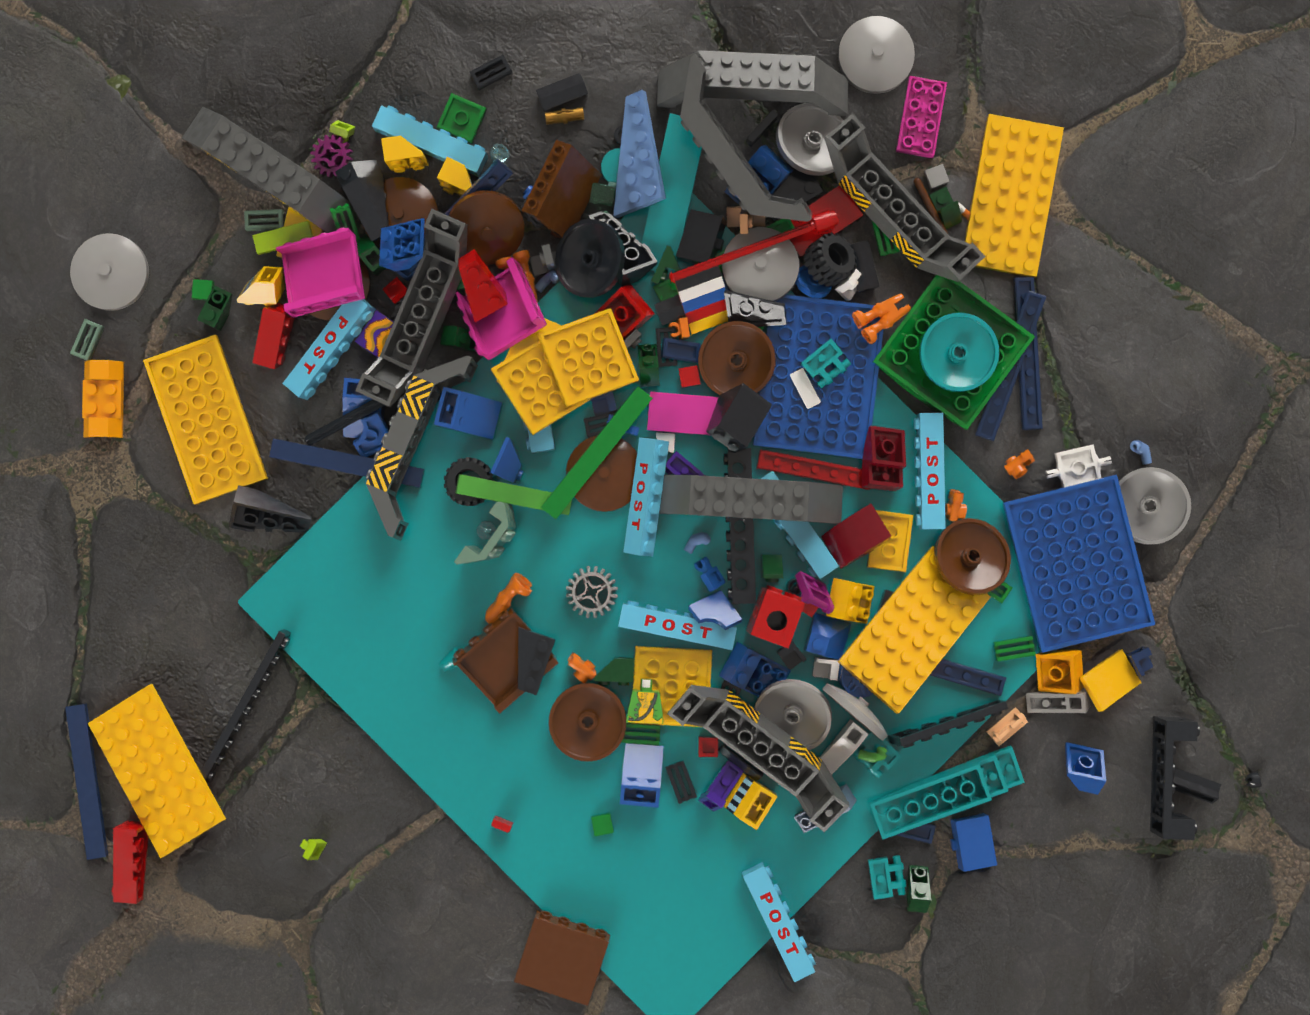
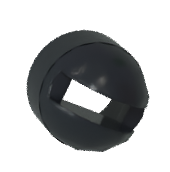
(795, 590)
(1254, 780)

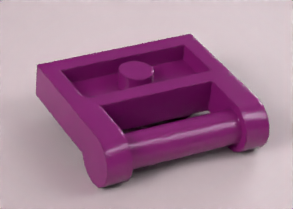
(814, 592)

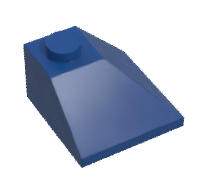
(508, 462)
(827, 636)
(1085, 767)

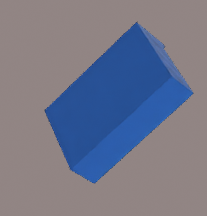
(973, 842)

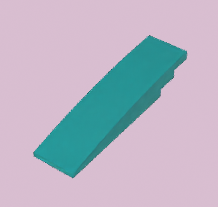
(678, 169)
(947, 792)

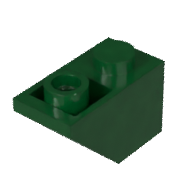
(369, 254)
(216, 308)
(457, 338)
(648, 365)
(771, 567)
(617, 670)
(918, 889)

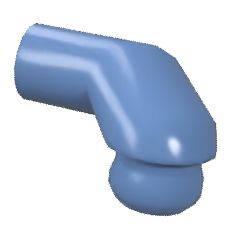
(546, 279)
(1141, 449)
(697, 539)

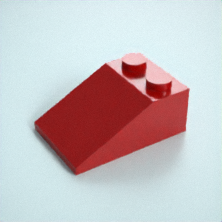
(628, 309)

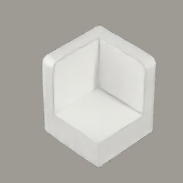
(826, 668)

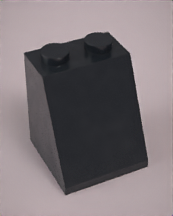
(737, 417)

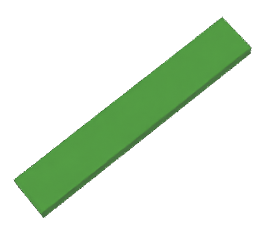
(503, 492)

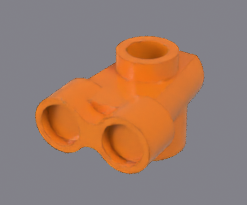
(1016, 465)
(954, 509)
(583, 669)

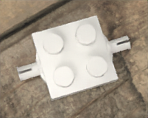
(1077, 466)

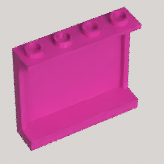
(321, 272)
(510, 323)

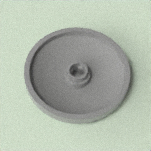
(876, 54)
(802, 139)
(109, 272)
(763, 273)
(1155, 504)
(857, 708)
(797, 710)

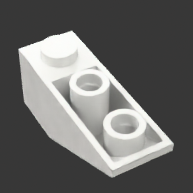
(843, 746)

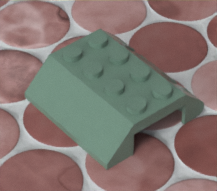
(494, 546)

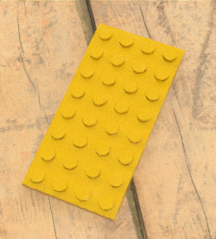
(1013, 193)
(205, 419)
(910, 634)
(156, 771)

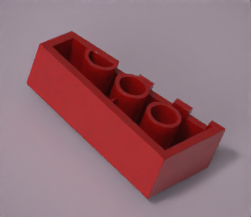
(129, 862)

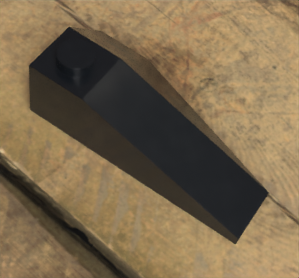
(364, 187)
(638, 256)
(260, 511)

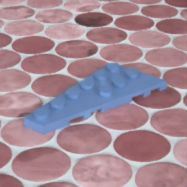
(639, 168)

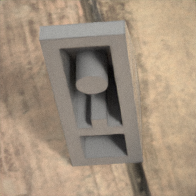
(1058, 702)

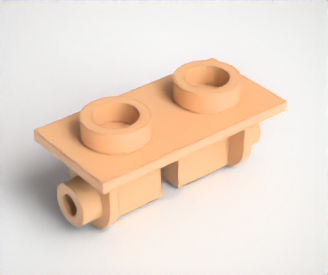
(1007, 726)

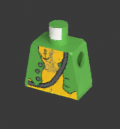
(645, 705)

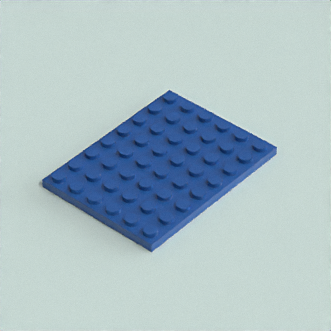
(846, 406)
(1078, 563)

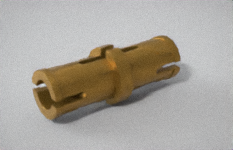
(564, 116)

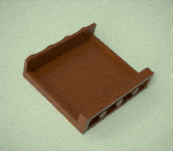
(562, 189)
(493, 660)
(562, 957)

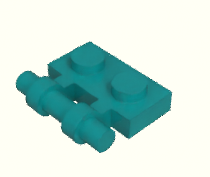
(821, 358)
(871, 743)
(881, 880)

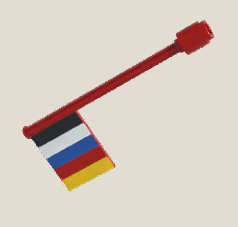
(702, 284)

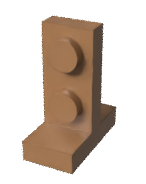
(738, 218)

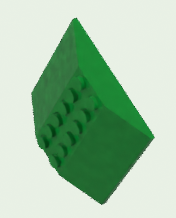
(901, 353)

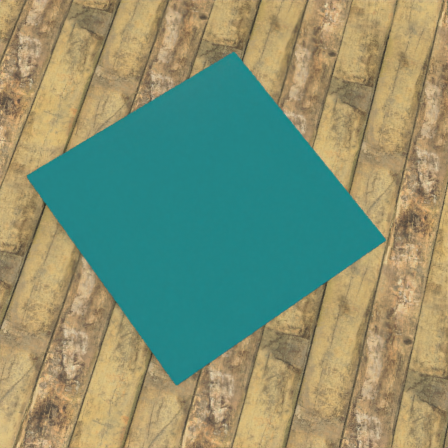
(669, 881)

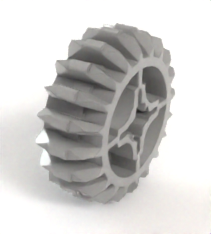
(606, 584)

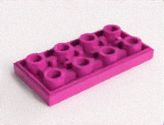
(921, 117)
(680, 413)

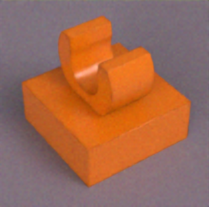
(682, 329)

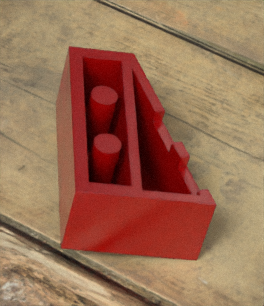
(481, 287)
(273, 336)

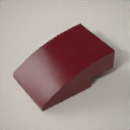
(883, 459)
(856, 536)

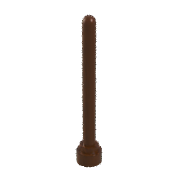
(927, 201)

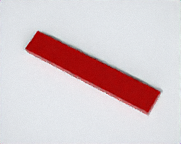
(810, 468)

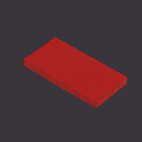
(836, 200)

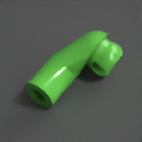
(873, 756)

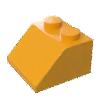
(1060, 671)

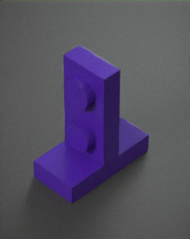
(721, 786)

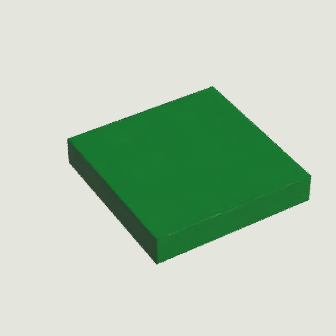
(461, 118)

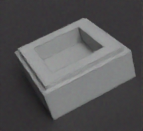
(936, 176)

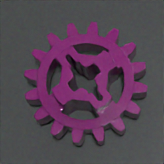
(329, 148)

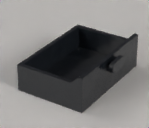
(701, 237)

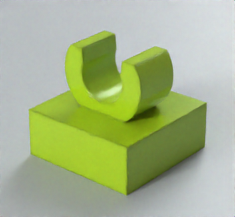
(342, 129)
(313, 848)

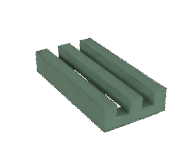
(279, 212)
(94, 341)

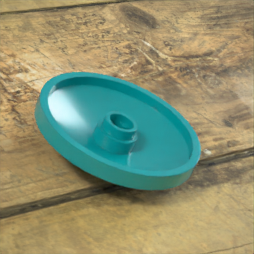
(959, 352)

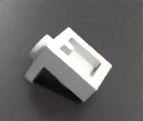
(847, 287)

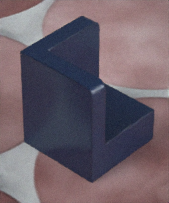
(604, 404)
(1140, 660)

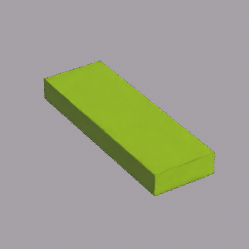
(269, 240)

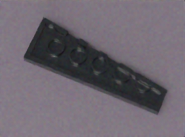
(907, 737)

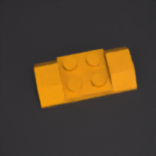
(103, 398)

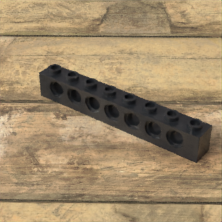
(748, 594)

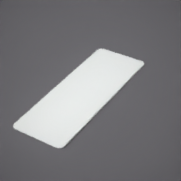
(805, 388)

